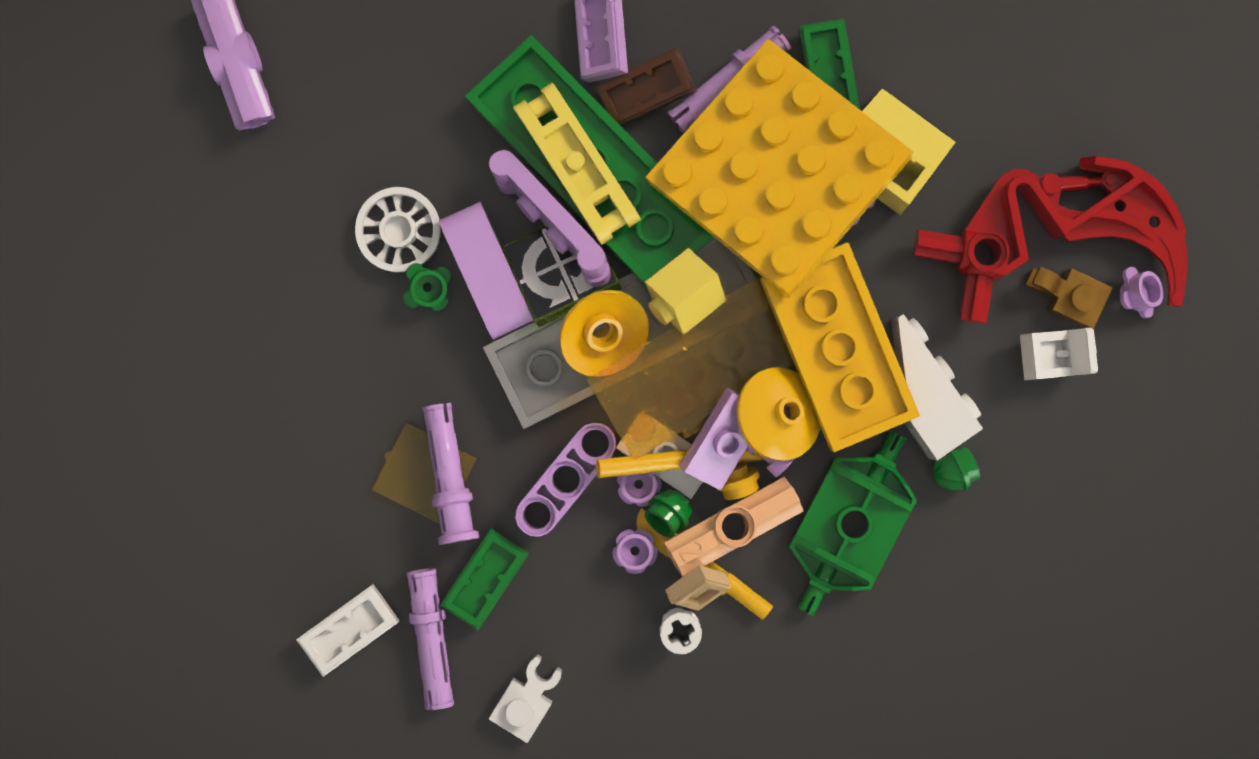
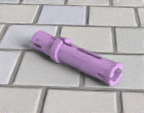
(692, 107)
(428, 626)

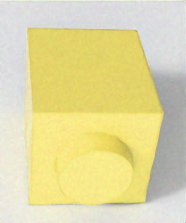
(685, 292)

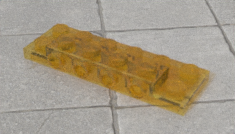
(681, 377)

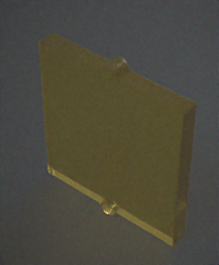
(410, 475)

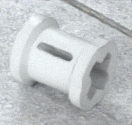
(674, 643)

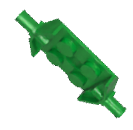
(850, 485)

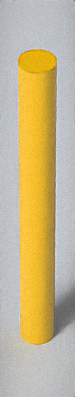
(650, 463)

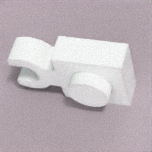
(523, 704)

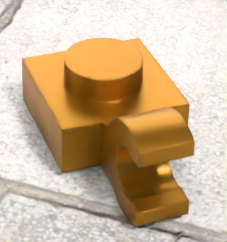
(1074, 295)

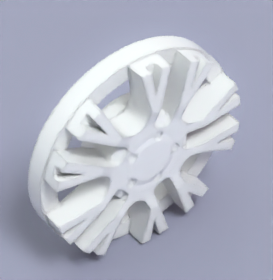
(397, 229)

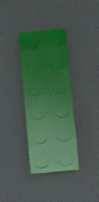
(663, 227)

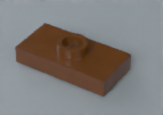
(646, 87)

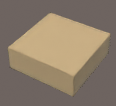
(698, 588)

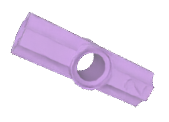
(234, 62)

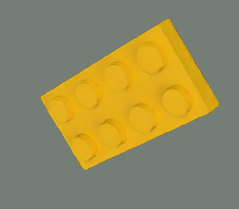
(842, 352)

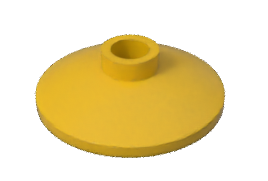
(623, 332)
(763, 419)

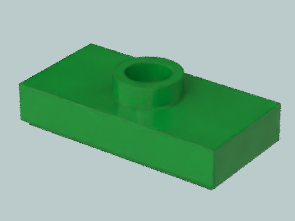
(828, 56)
(484, 578)

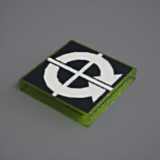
(549, 278)

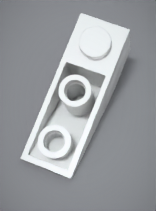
(944, 415)

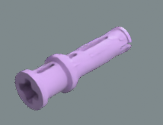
(451, 495)

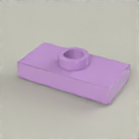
(600, 39)
(717, 444)

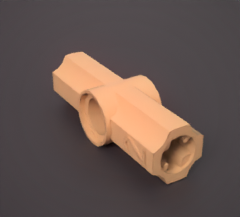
(759, 513)

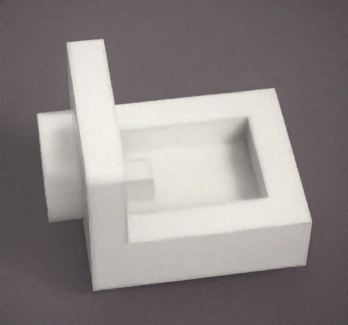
(1058, 353)

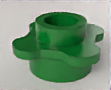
(433, 298)

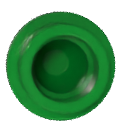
(956, 470)
(668, 512)

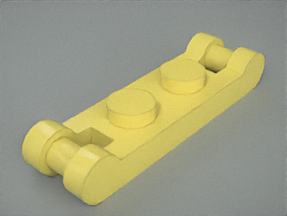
(576, 163)

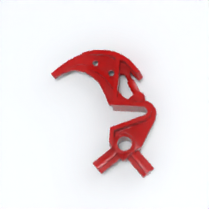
(1001, 228)

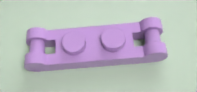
(563, 229)

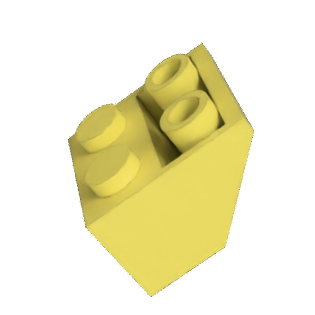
(920, 136)

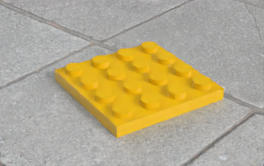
(779, 167)

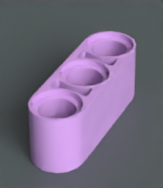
(486, 271)
(549, 494)

